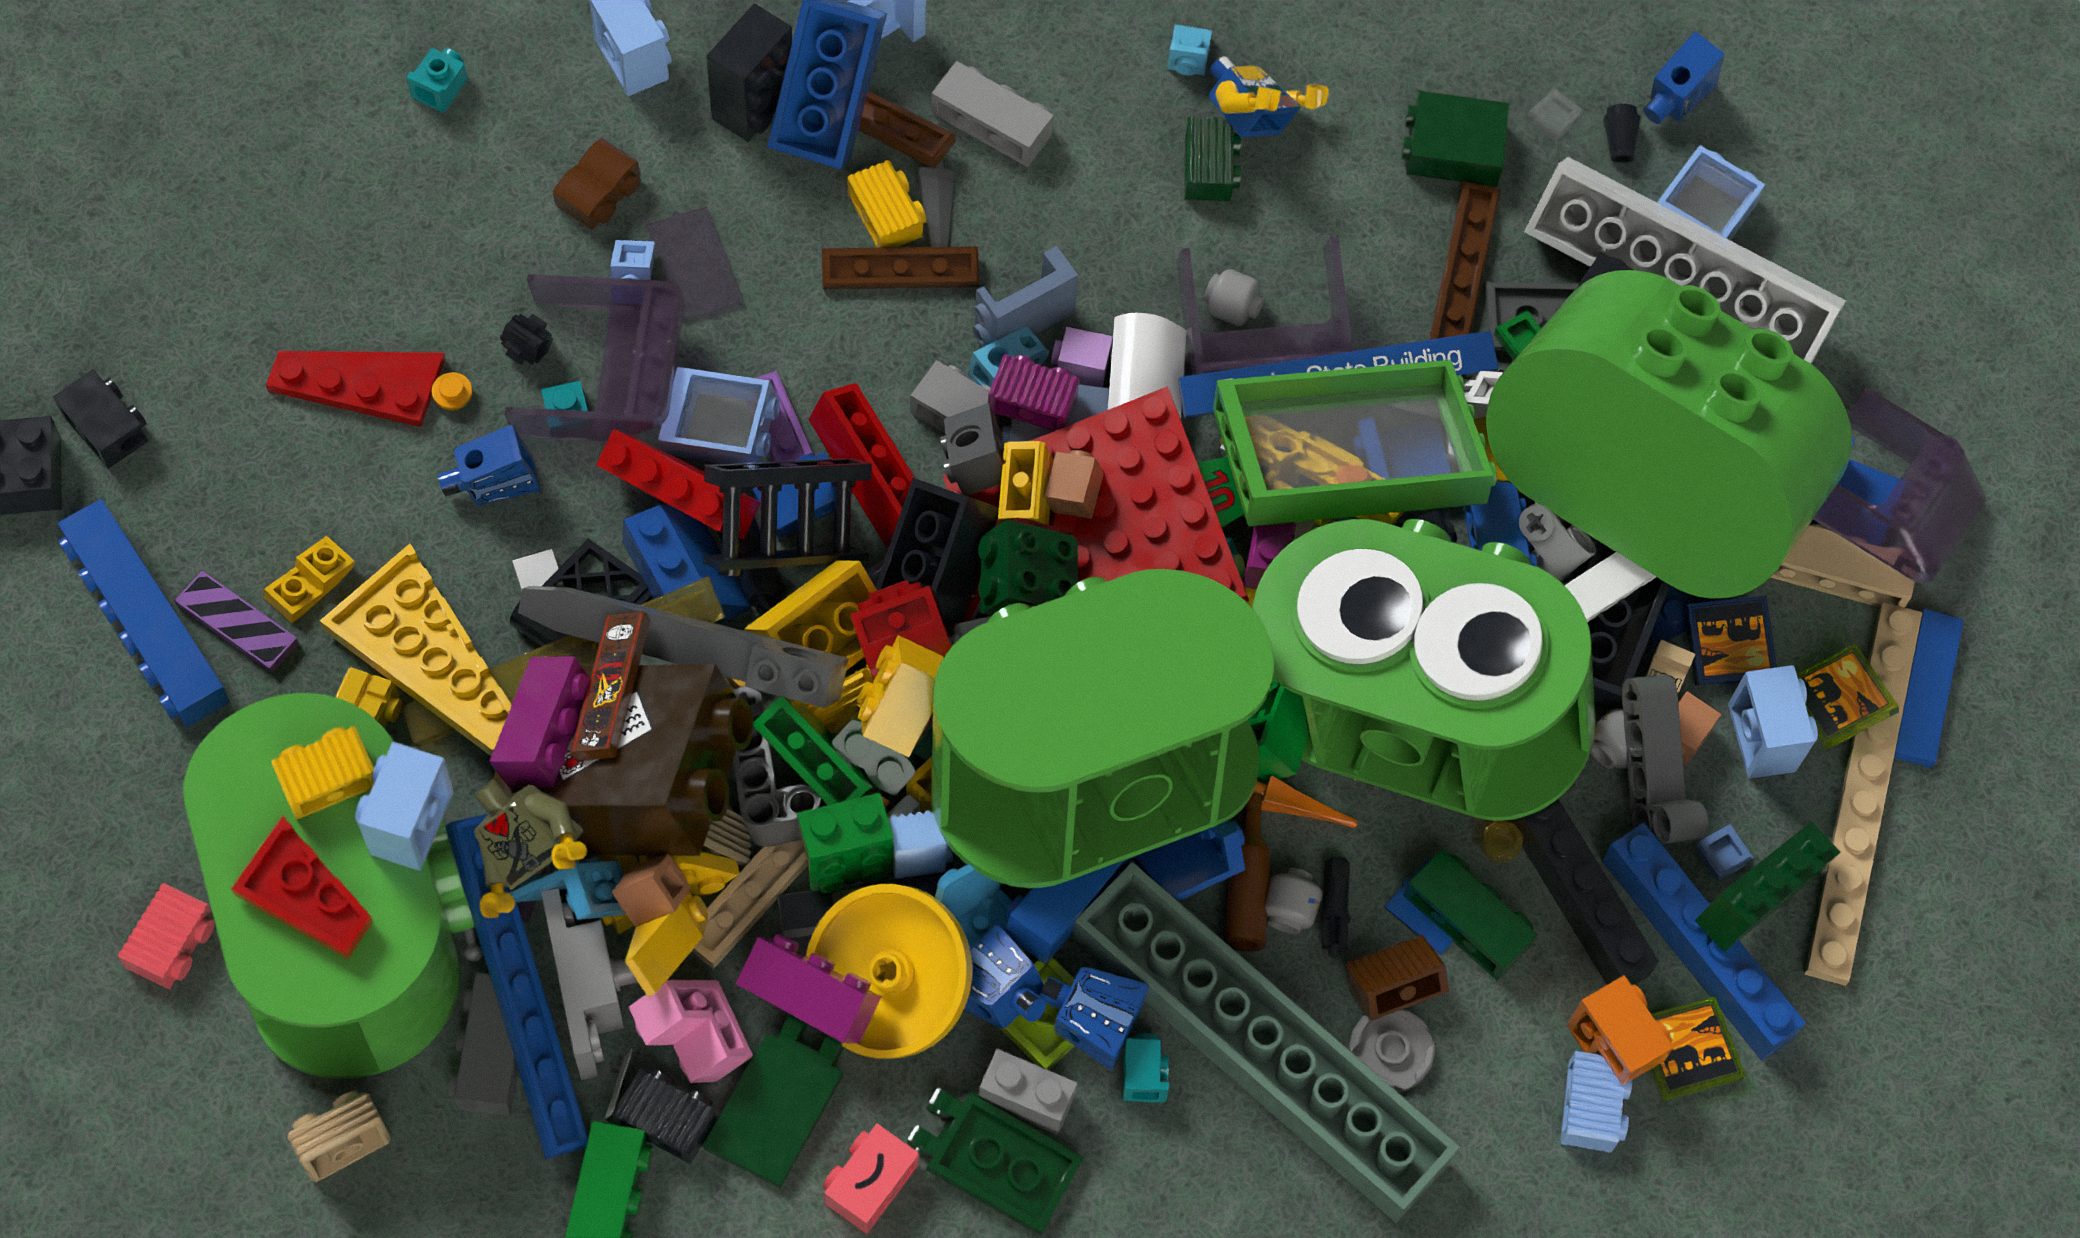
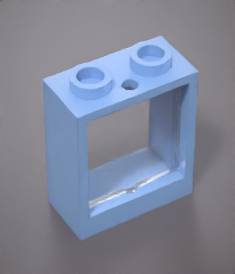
(1713, 193)
(719, 417)

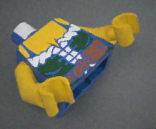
(1256, 102)

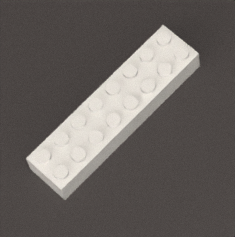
(1594, 214)

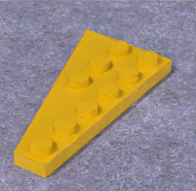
(418, 643)

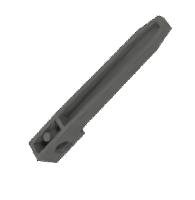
(740, 655)

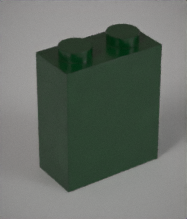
(1456, 138)

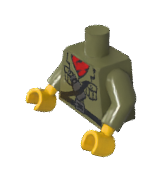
(521, 839)

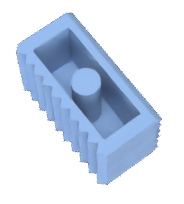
(918, 845)
(1593, 1104)

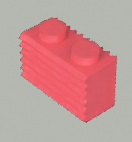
(167, 936)

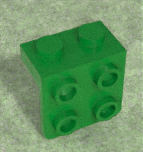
(847, 843)

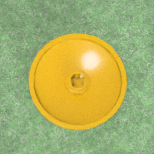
(911, 957)

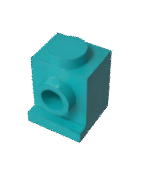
(438, 78)
(1144, 1069)

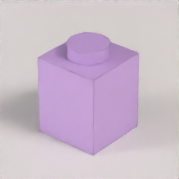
(1084, 355)

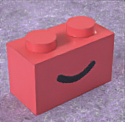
(870, 1177)

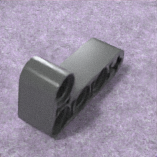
(1657, 761)
(768, 798)

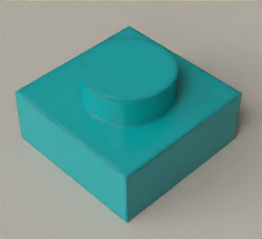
(565, 397)

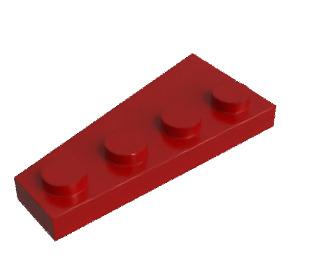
(369, 383)

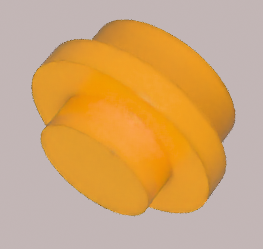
(452, 391)

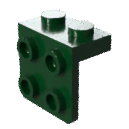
(1025, 566)

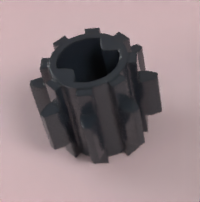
(526, 339)

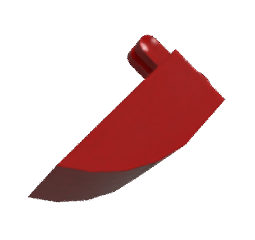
(900, 611)

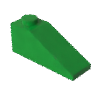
(1280, 733)

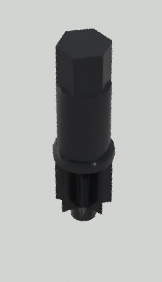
(1335, 906)

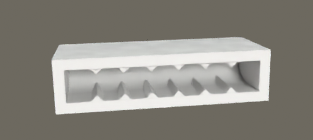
(1145, 358)

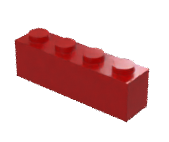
(854, 431)
(671, 480)

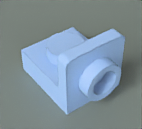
(632, 260)

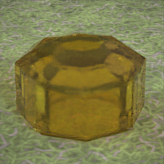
(1502, 842)

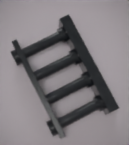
(769, 480)

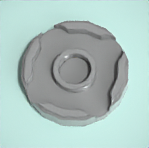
(1388, 1059)

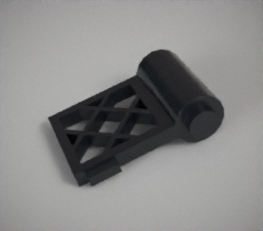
(543, 635)

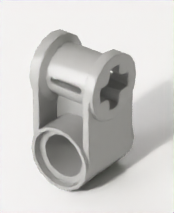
(1557, 541)

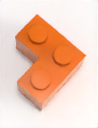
(1621, 1029)

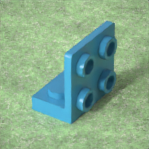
(587, 887)

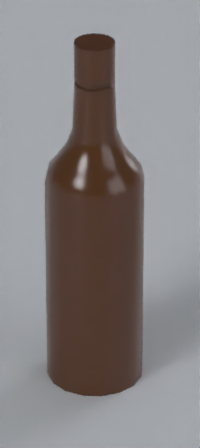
(1247, 890)

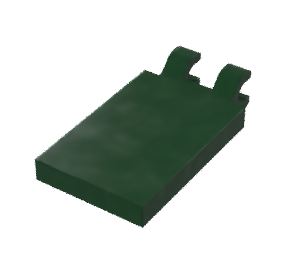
(776, 1104)
(996, 1159)

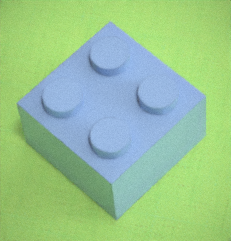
(631, 42)
(1772, 721)
(404, 805)

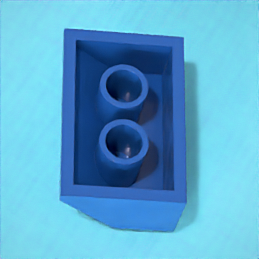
(669, 555)

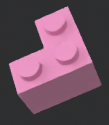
(698, 1025)

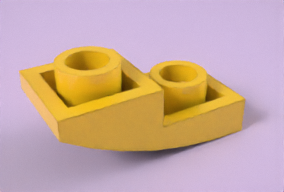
(313, 576)

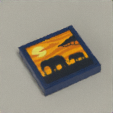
(1729, 639)

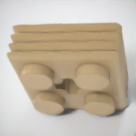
(338, 1136)

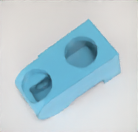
(988, 359)

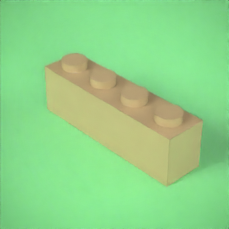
(1840, 568)

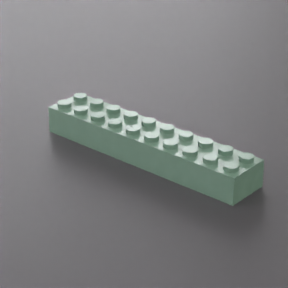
(1266, 1043)

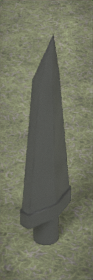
(936, 196)

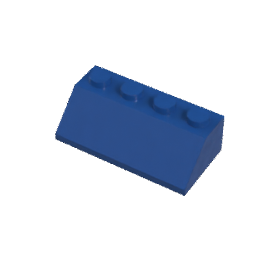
(827, 81)

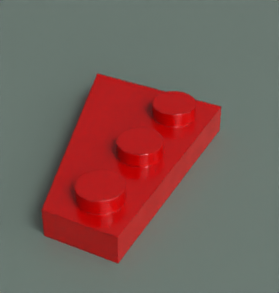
(301, 892)

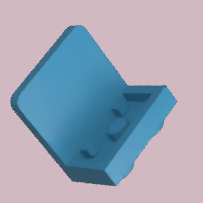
(973, 901)

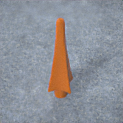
(1284, 799)

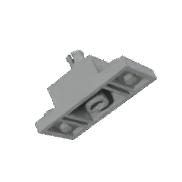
(586, 980)

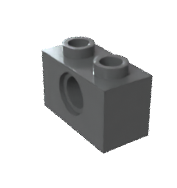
(973, 449)

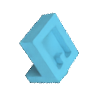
(1189, 50)

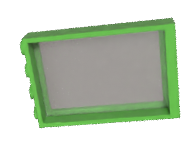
(1352, 442)

